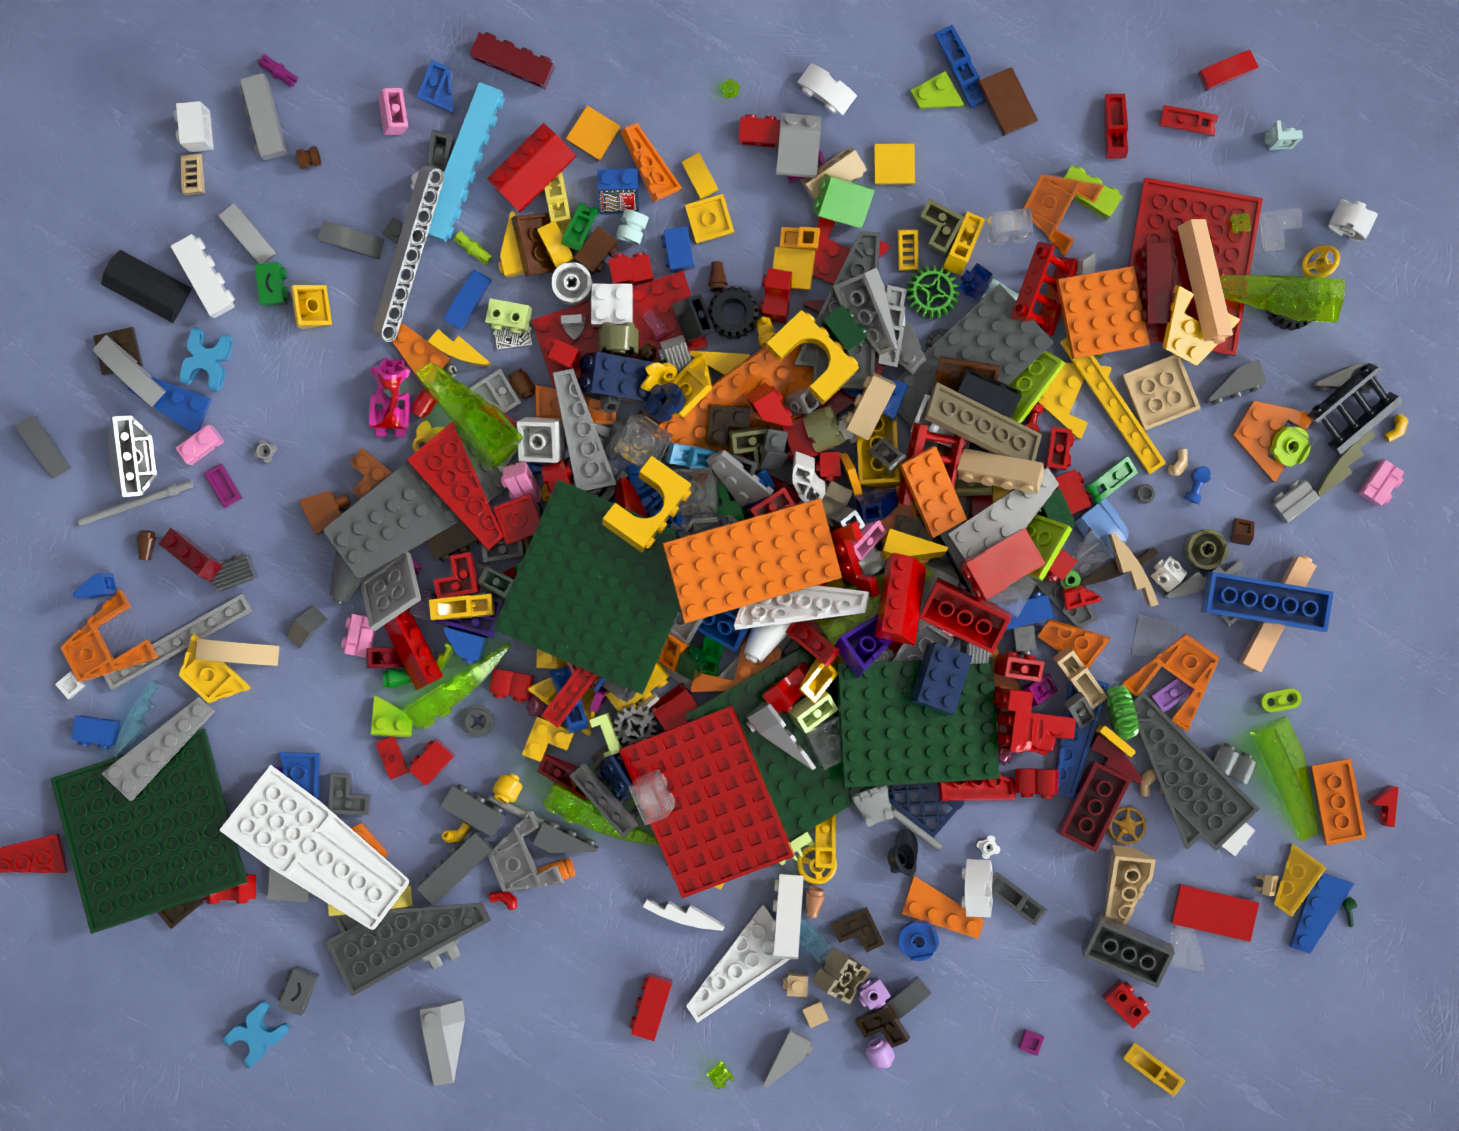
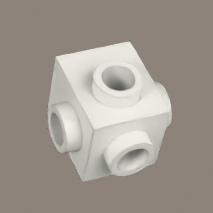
(1168, 573)

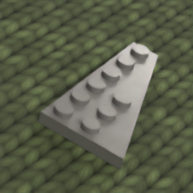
(1001, 518)

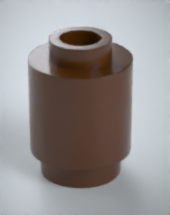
(521, 384)

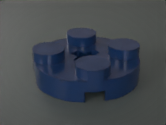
(659, 394)

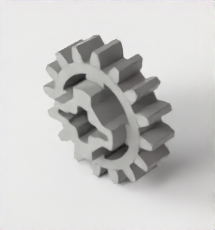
(639, 717)

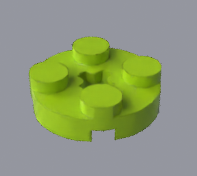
(1281, 441)

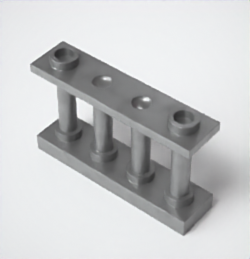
(602, 798)

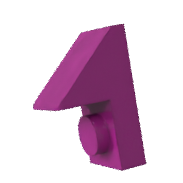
(1041, 690)

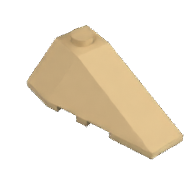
(1127, 879)

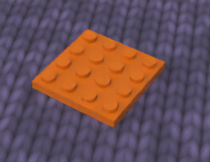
(1102, 312)

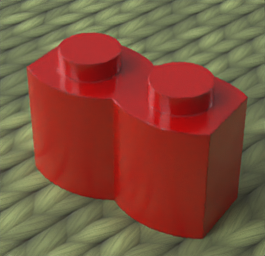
(511, 684)
(1037, 781)

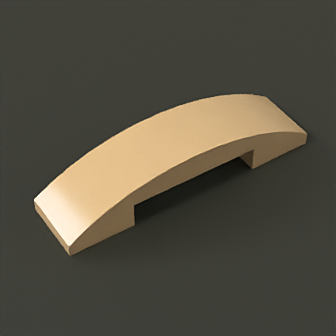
(237, 652)

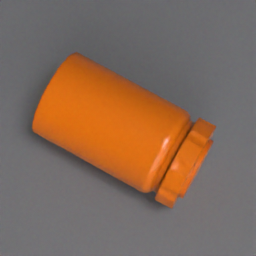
(565, 867)

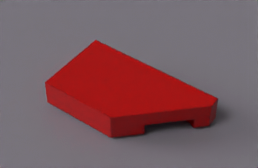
(1079, 596)

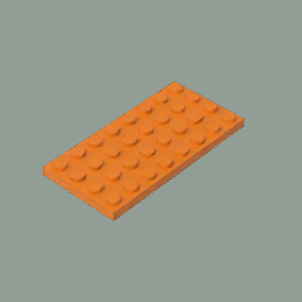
(731, 390)
(752, 560)

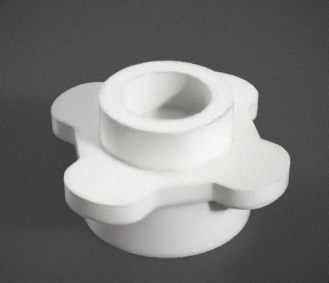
(982, 845)

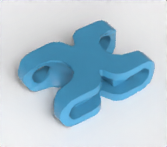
(206, 359)
(256, 1034)

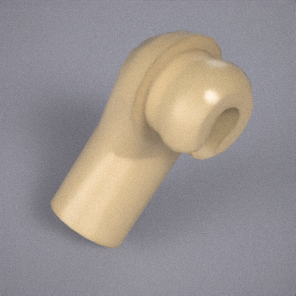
(1182, 463)
(1147, 779)

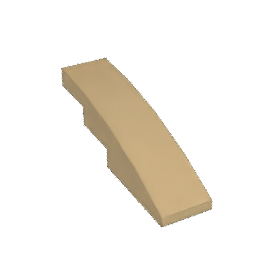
(1128, 563)

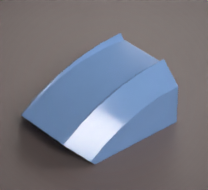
(1103, 521)

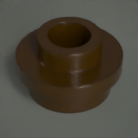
(647, 352)

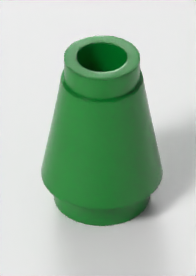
(394, 678)

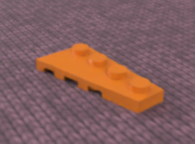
(652, 168)
(548, 406)

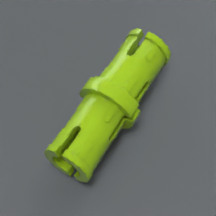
(472, 248)

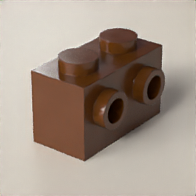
(596, 251)

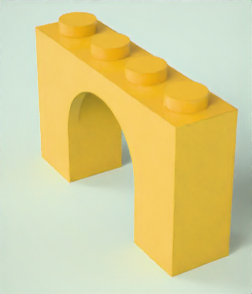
(803, 330)
(641, 531)

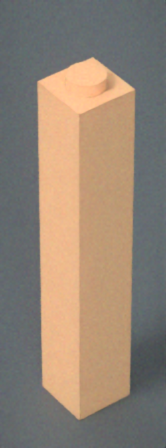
(1205, 281)
(1267, 634)

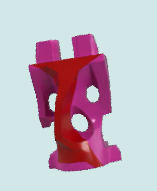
(389, 376)

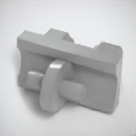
(434, 958)

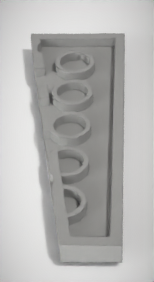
(585, 449)
(145, 760)

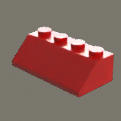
(531, 167)
(900, 599)
(965, 615)

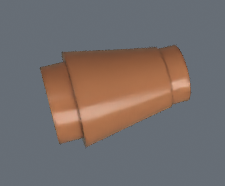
(814, 900)

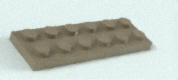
(981, 424)

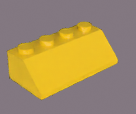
(870, 470)

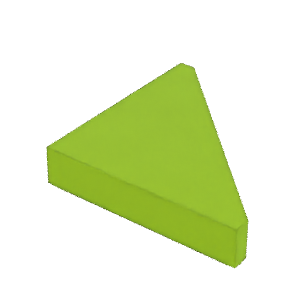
(444, 657)

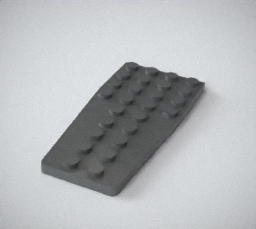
(400, 516)

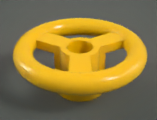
(1321, 264)
(818, 871)

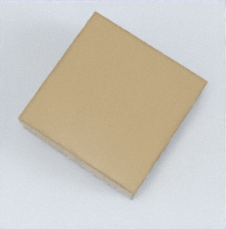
(815, 1014)

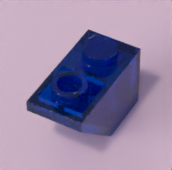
(876, 504)

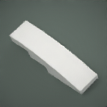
(690, 917)

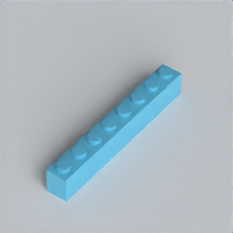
(464, 158)

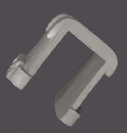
(874, 804)

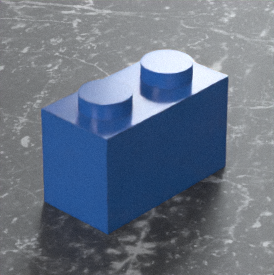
(678, 249)
(95, 730)

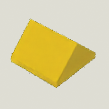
(311, 306)

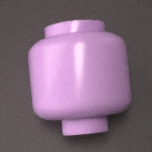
(879, 1053)

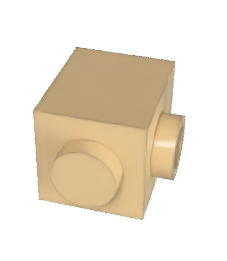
(796, 984)

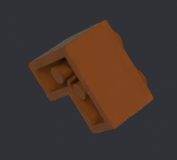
(372, 469)

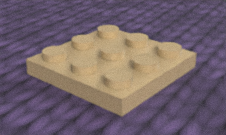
(1161, 392)

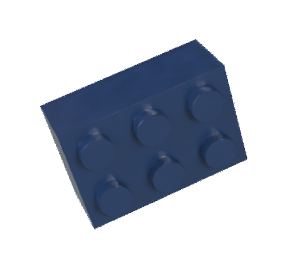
(941, 678)

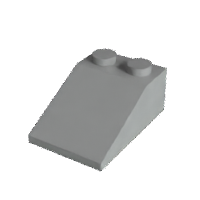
(798, 145)

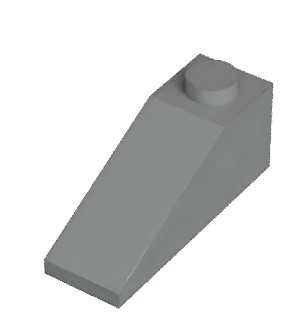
(790, 1053)

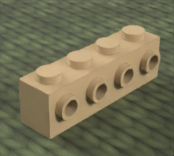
(1000, 471)

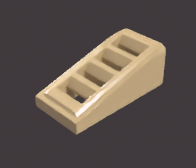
(200, 188)

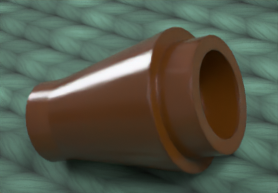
(717, 277)
(145, 542)

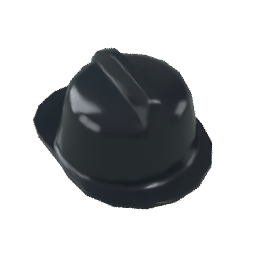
(903, 855)

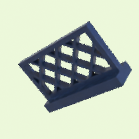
(930, 786)

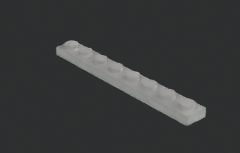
(180, 639)

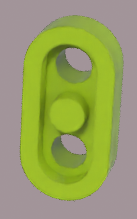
(1280, 700)

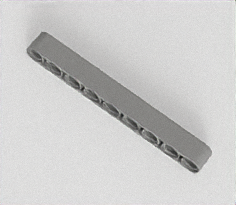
(414, 246)

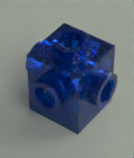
(975, 281)

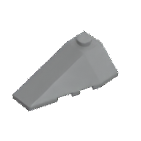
(869, 304)
(771, 727)
(442, 1034)

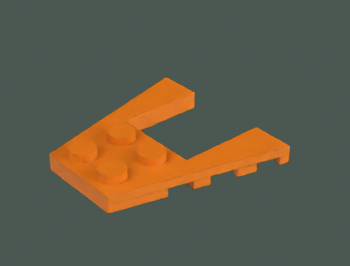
(88, 652)
(1187, 661)
(744, 669)

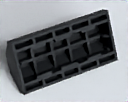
(145, 285)

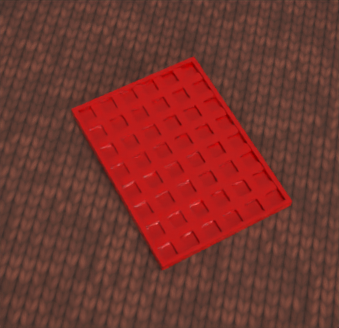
(722, 807)

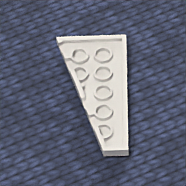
(802, 605)
(739, 968)

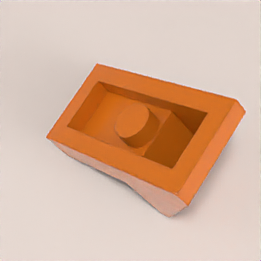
(671, 652)

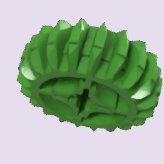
(940, 294)
(1122, 712)

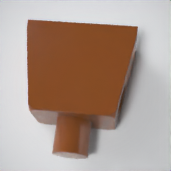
(323, 509)

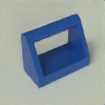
(96, 586)

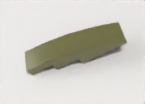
(1339, 468)

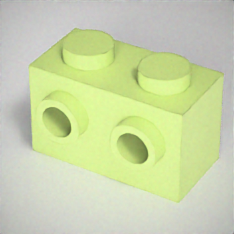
(508, 315)
(808, 714)

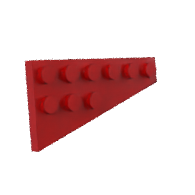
(452, 477)

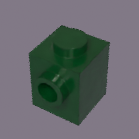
(692, 662)

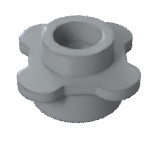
(271, 449)

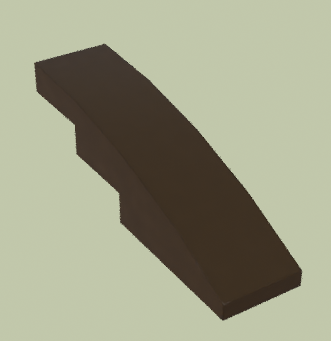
(1110, 569)

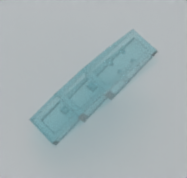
(133, 723)

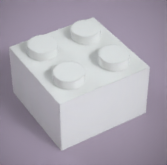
(194, 126)
(611, 304)
(541, 439)

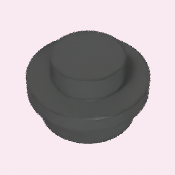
(1144, 493)

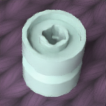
(632, 225)

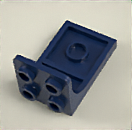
(613, 376)
(616, 774)

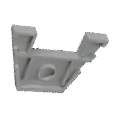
(514, 862)

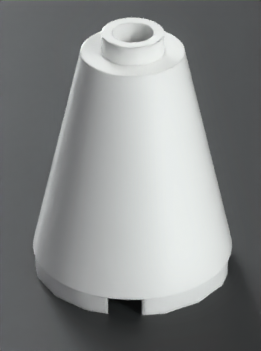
(763, 641)

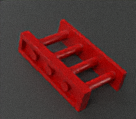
(1029, 291)
(918, 438)

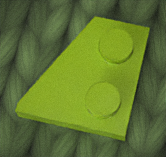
(937, 93)
(389, 720)

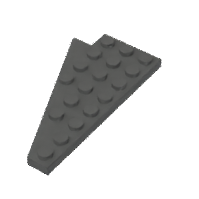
(861, 258)
(1195, 788)
(398, 940)

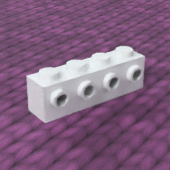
(203, 275)
(788, 916)

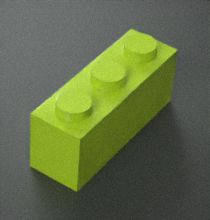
(1107, 200)

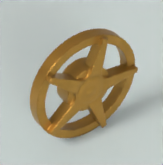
(1128, 826)

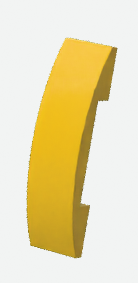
(825, 844)

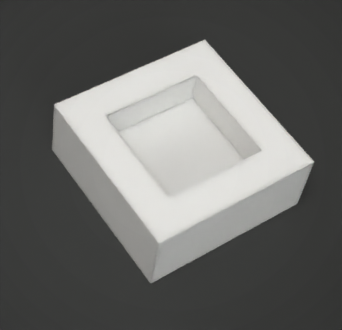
(69, 685)

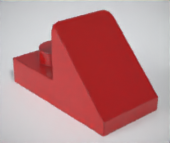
(1388, 800)

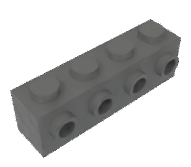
(457, 866)

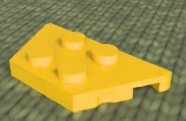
(694, 383)
(210, 678)
(545, 692)

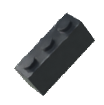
(989, 392)

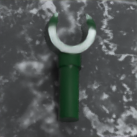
(1348, 905)

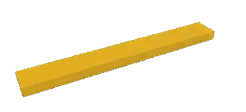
(1117, 410)

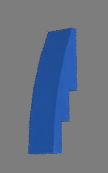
(960, 65)

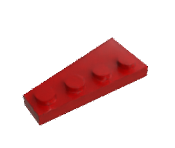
(978, 790)
(34, 856)

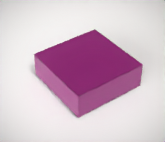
(1031, 1042)

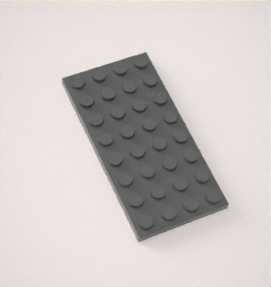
(980, 336)

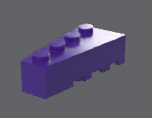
(860, 647)

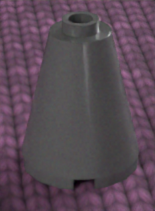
(343, 581)

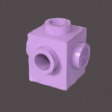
(874, 986)

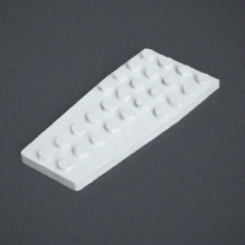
(314, 849)

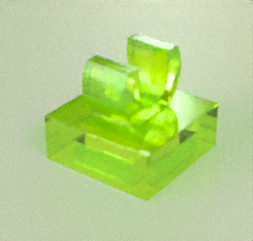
(720, 1075)

